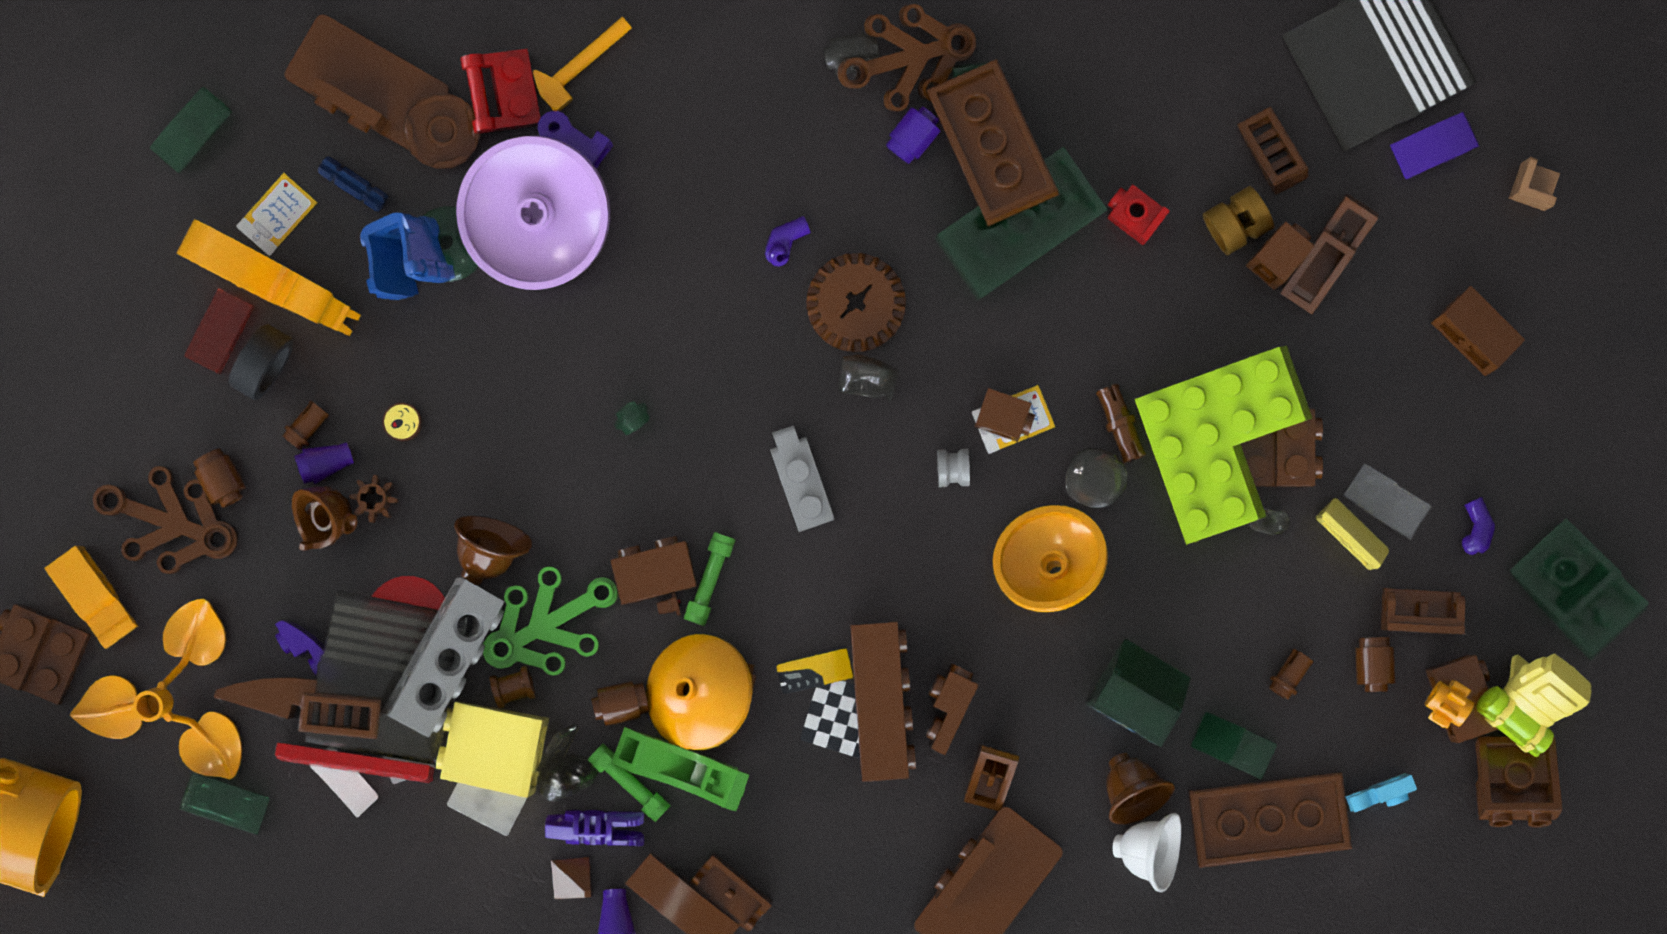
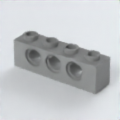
(424, 668)

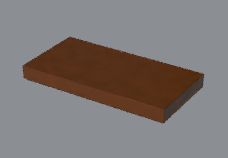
(992, 142)
(1270, 819)

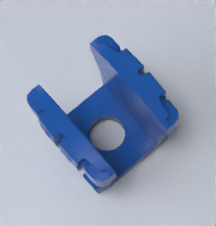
(397, 264)

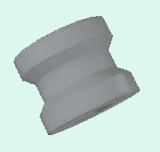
(953, 467)

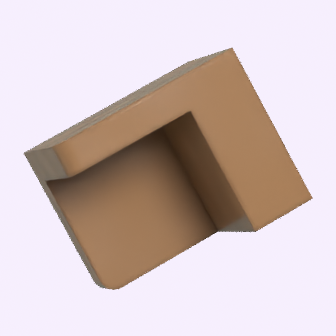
(1534, 185)

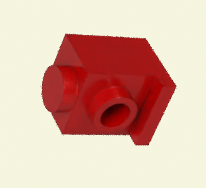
(1137, 227)

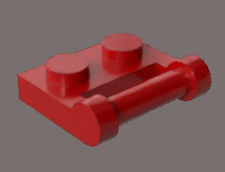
(512, 89)

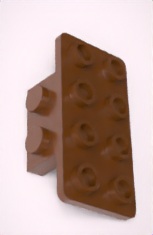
(359, 78)
(991, 879)

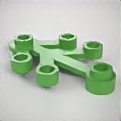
(544, 625)

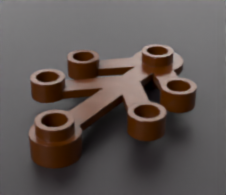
(913, 55)
(173, 523)

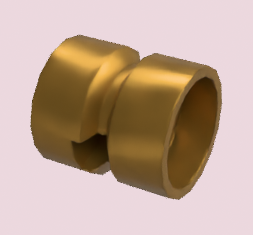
(1227, 227)

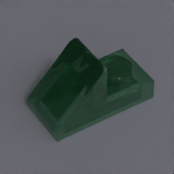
(1233, 745)

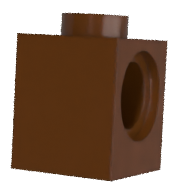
(1005, 415)

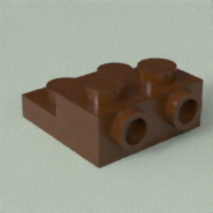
(1286, 456)
(39, 652)
(952, 695)
(1516, 783)

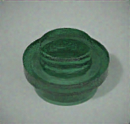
(631, 417)

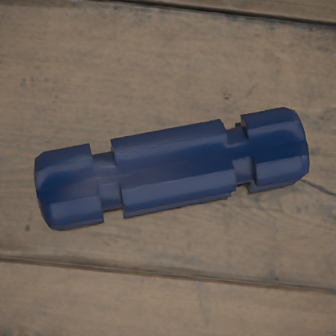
(352, 183)

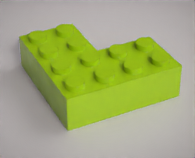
(1200, 432)

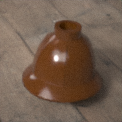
(488, 547)
(1135, 790)

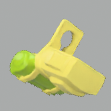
(1535, 700)

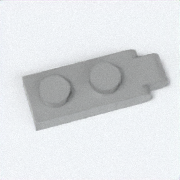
(800, 480)

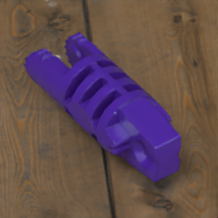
(595, 827)

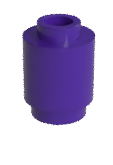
(913, 134)

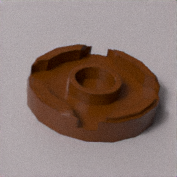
(440, 131)

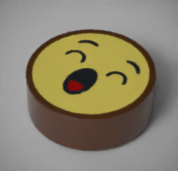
(402, 422)

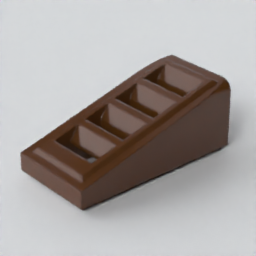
(1288, 178)
(339, 728)

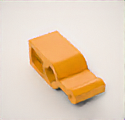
(91, 595)

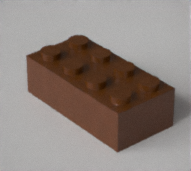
(879, 701)

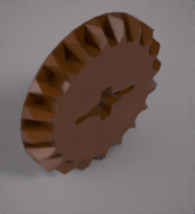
(858, 329)

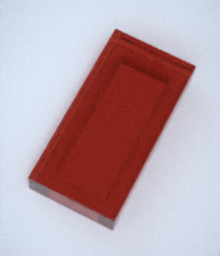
(219, 331)

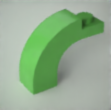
(680, 768)

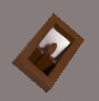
(991, 777)

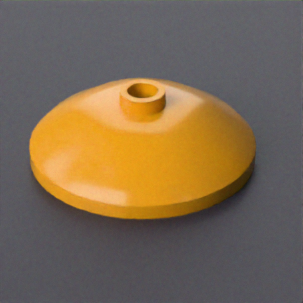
(1047, 540)
(717, 694)

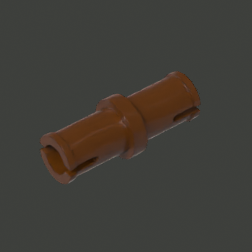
(1121, 423)

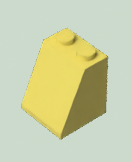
(492, 748)

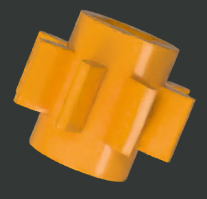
(1449, 703)

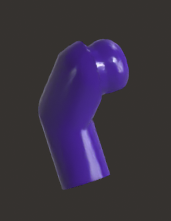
(781, 240)
(1482, 530)

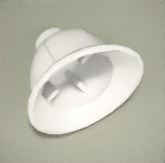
(1151, 850)

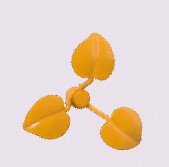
(117, 712)

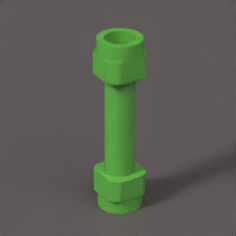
(698, 610)
(653, 805)

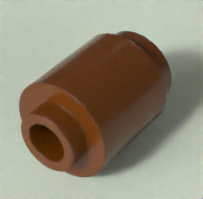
(219, 478)
(1375, 664)
(620, 703)

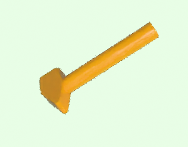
(552, 88)

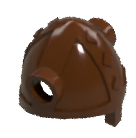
(325, 519)

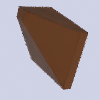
(572, 878)

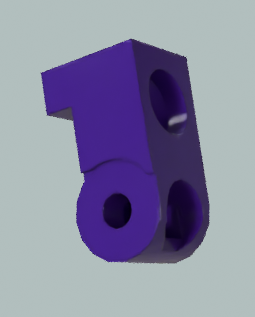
(558, 126)

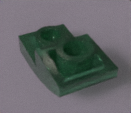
(190, 129)
(224, 803)

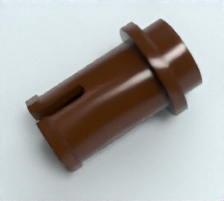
(305, 425)
(1290, 674)

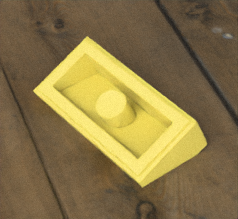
(1353, 534)

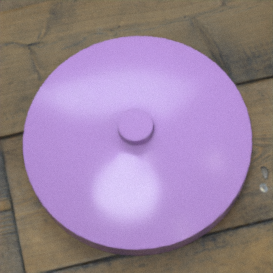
(533, 212)

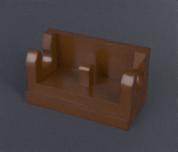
(1478, 331)
(1423, 611)
(731, 892)

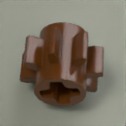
(368, 489)

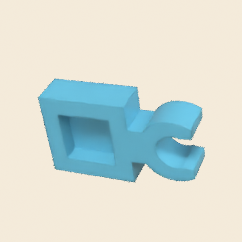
(1390, 791)

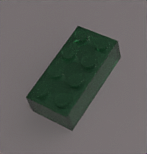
(997, 252)

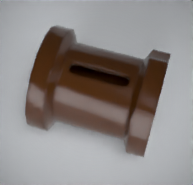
(512, 687)

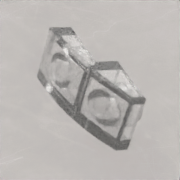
(1387, 501)

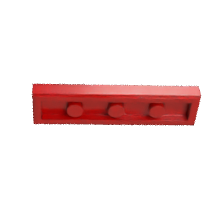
(354, 763)

